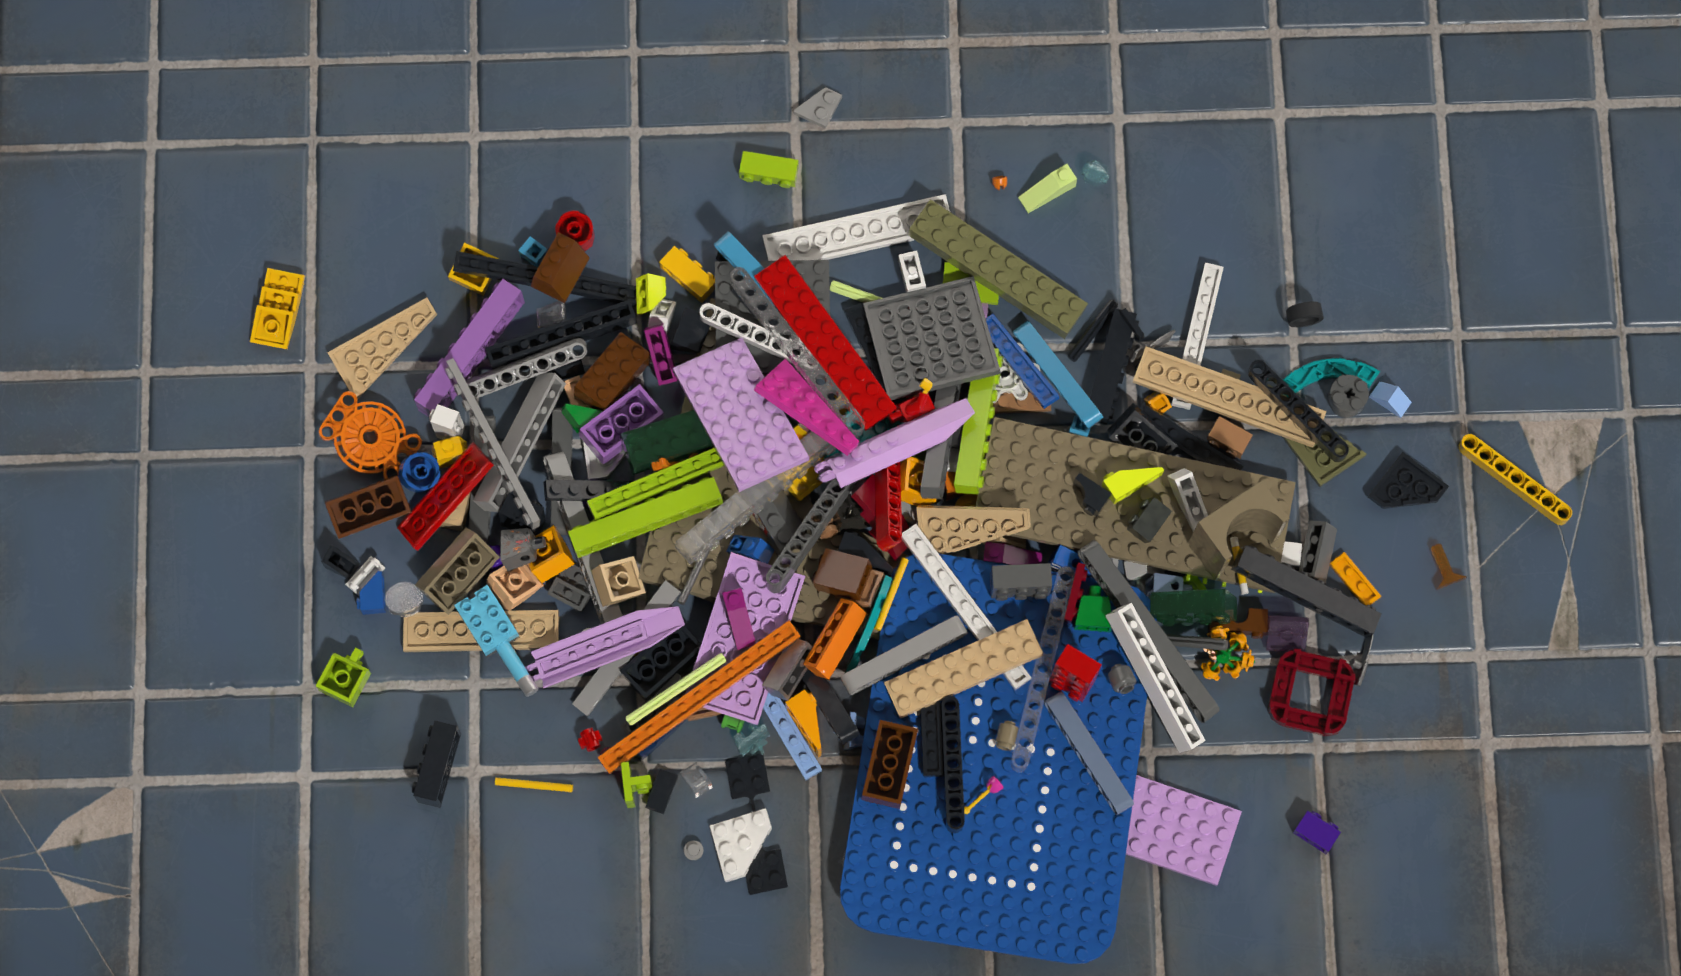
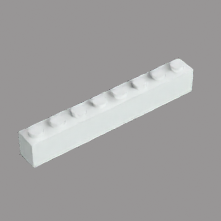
(1155, 678)

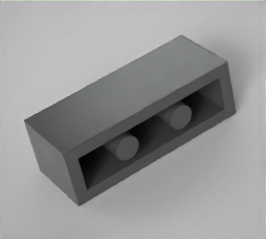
(1318, 550)

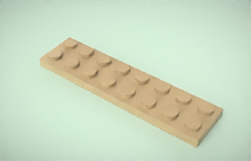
(449, 633)
(963, 668)

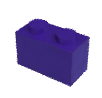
(1317, 832)

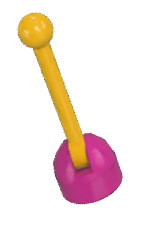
(993, 786)

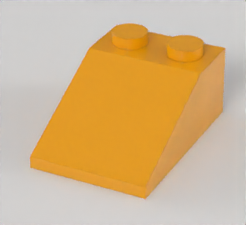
(803, 712)

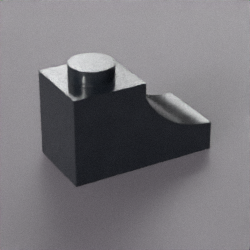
(1093, 495)

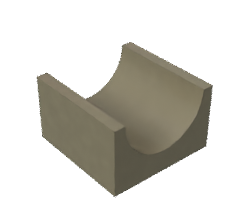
(1252, 511)

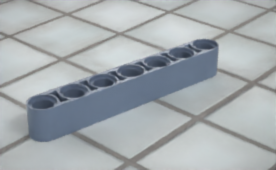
(1089, 753)

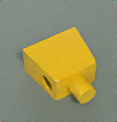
(448, 450)

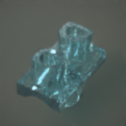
(754, 741)

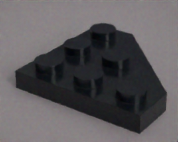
(1407, 485)

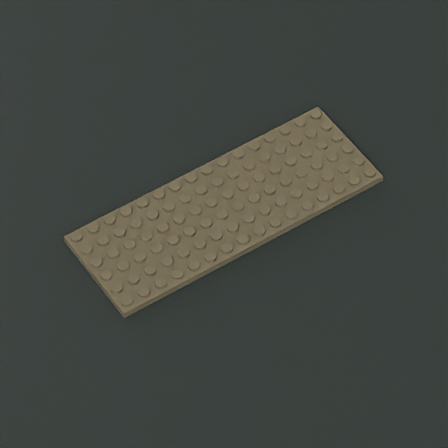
(1037, 471)

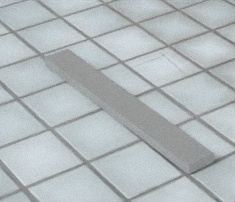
(609, 673)

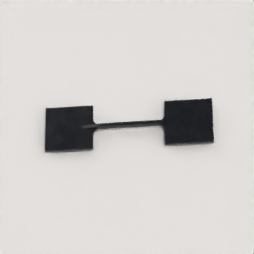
(747, 779)

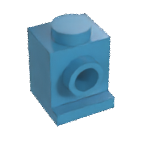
(531, 247)

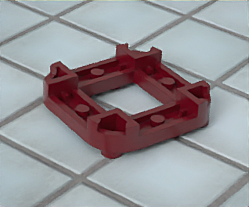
(1315, 665)

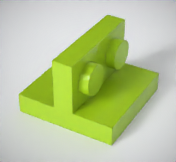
(631, 784)

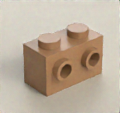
(1229, 438)

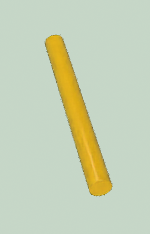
(891, 594)
(534, 784)

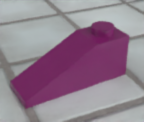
(1010, 554)
(739, 618)

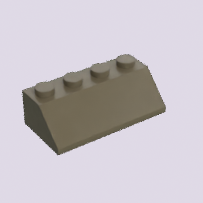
(457, 570)

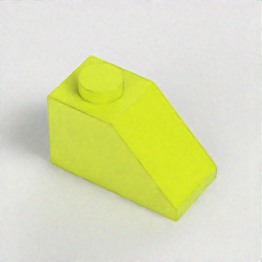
(649, 292)

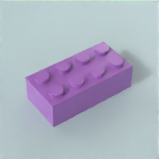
(628, 413)

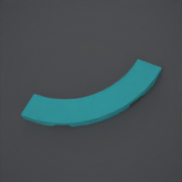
(1329, 369)
(870, 623)

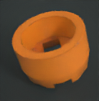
(999, 181)

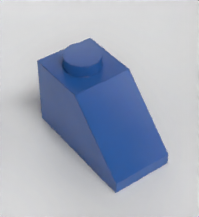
(373, 596)

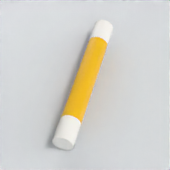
(1242, 580)

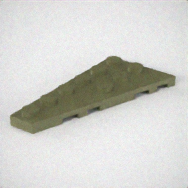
(1319, 464)

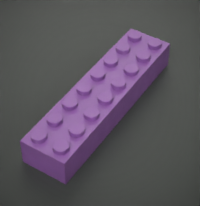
(470, 348)

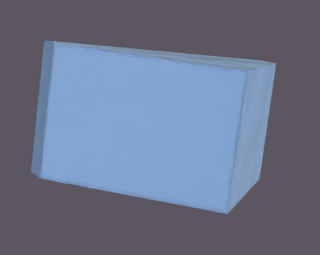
(1391, 398)

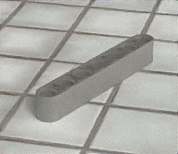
(531, 362)
(903, 655)

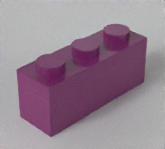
(660, 354)

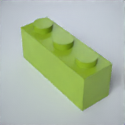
(768, 169)

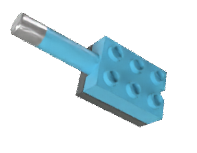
(495, 633)

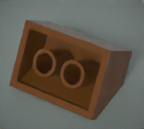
(560, 268)

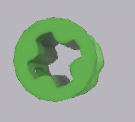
(732, 723)

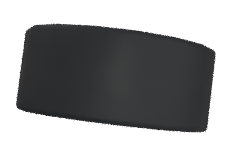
(1304, 314)

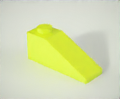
(1129, 481)

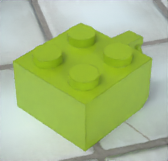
(344, 677)

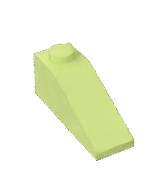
(1048, 188)

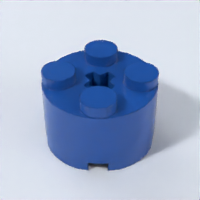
(408, 473)

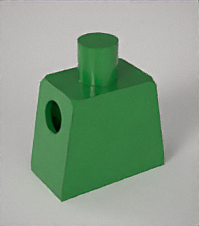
(1093, 611)

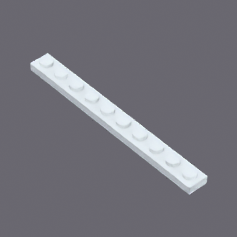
(956, 594)

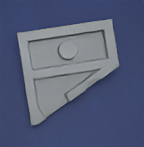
(819, 107)

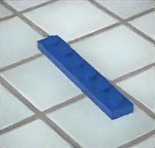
(1020, 363)

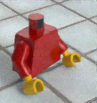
(914, 405)

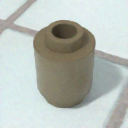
(1006, 735)

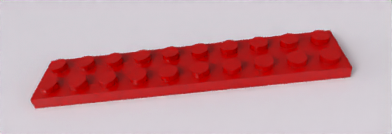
(824, 340)

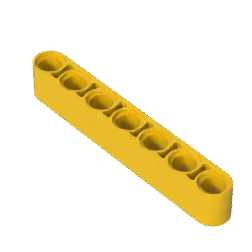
(1524, 480)

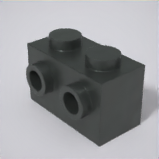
(1148, 519)

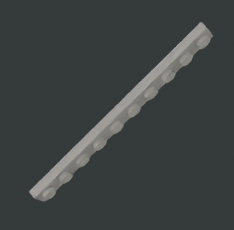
(495, 450)

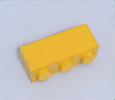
(688, 273)

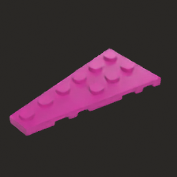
(795, 397)

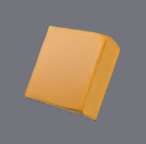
(1158, 402)

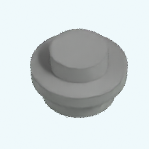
(693, 850)

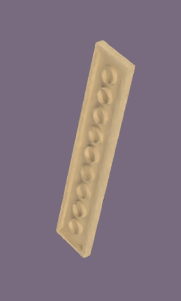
(1218, 394)

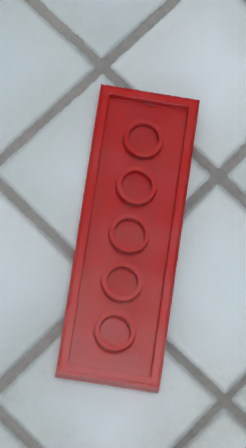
(445, 496)

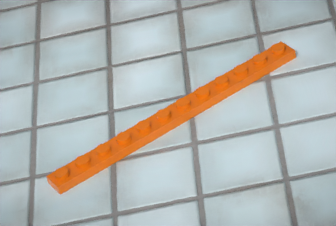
(699, 696)

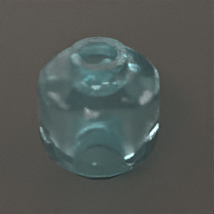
(1095, 173)

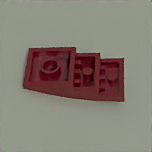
(866, 499)

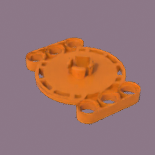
(365, 420)

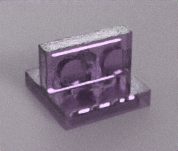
(1287, 633)

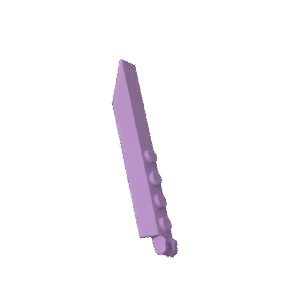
(895, 444)
(604, 644)

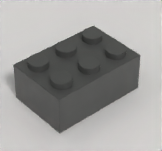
(1020, 581)

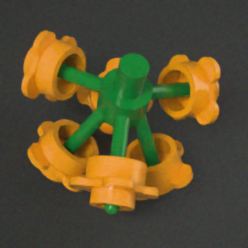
(1232, 664)

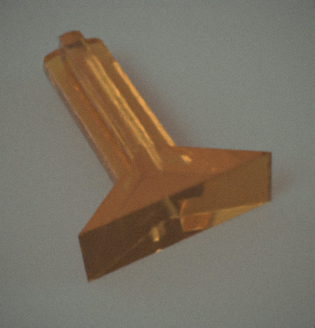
(1448, 576)

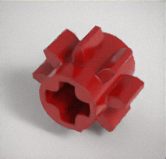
(590, 739)

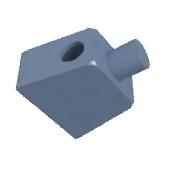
(1165, 583)

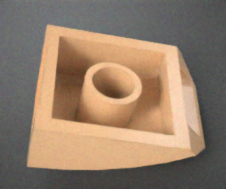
(513, 586)

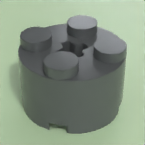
(1358, 394)

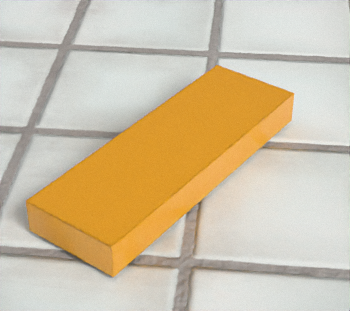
(1354, 579)

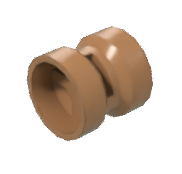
(830, 531)

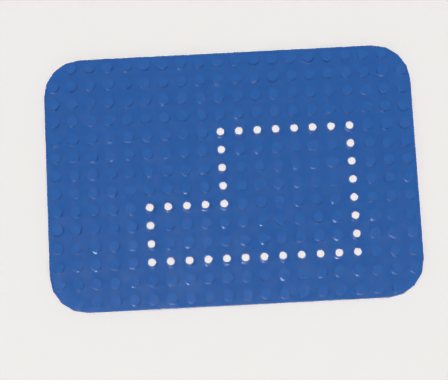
(1040, 857)

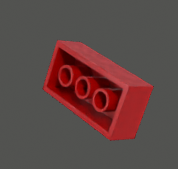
(1074, 673)

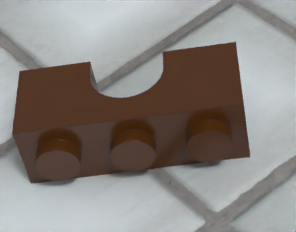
(1255, 625)

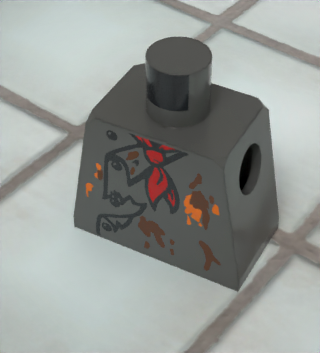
(519, 547)

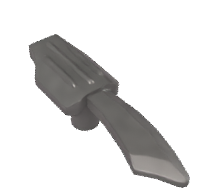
(1141, 347)
(1361, 666)

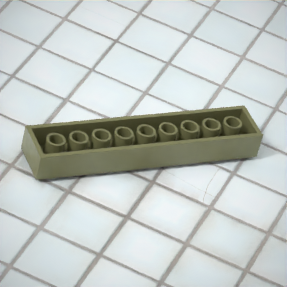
(997, 269)

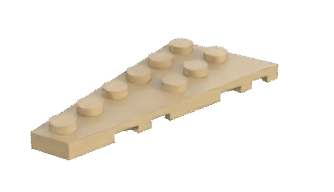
(372, 352)
(967, 526)

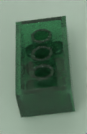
(1193, 606)

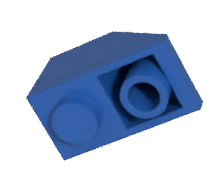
(750, 547)

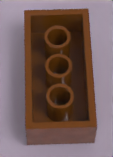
(612, 373)
(368, 506)
(889, 764)

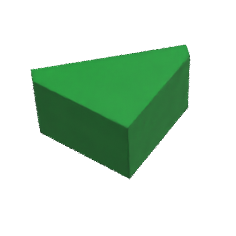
(578, 415)

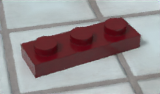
(1076, 592)

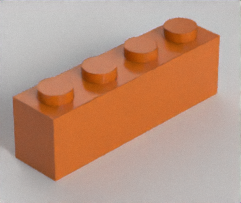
(835, 638)

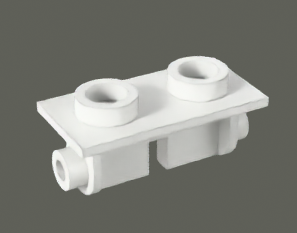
(364, 574)

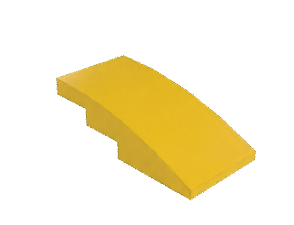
(277, 308)

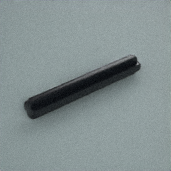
(1093, 330)

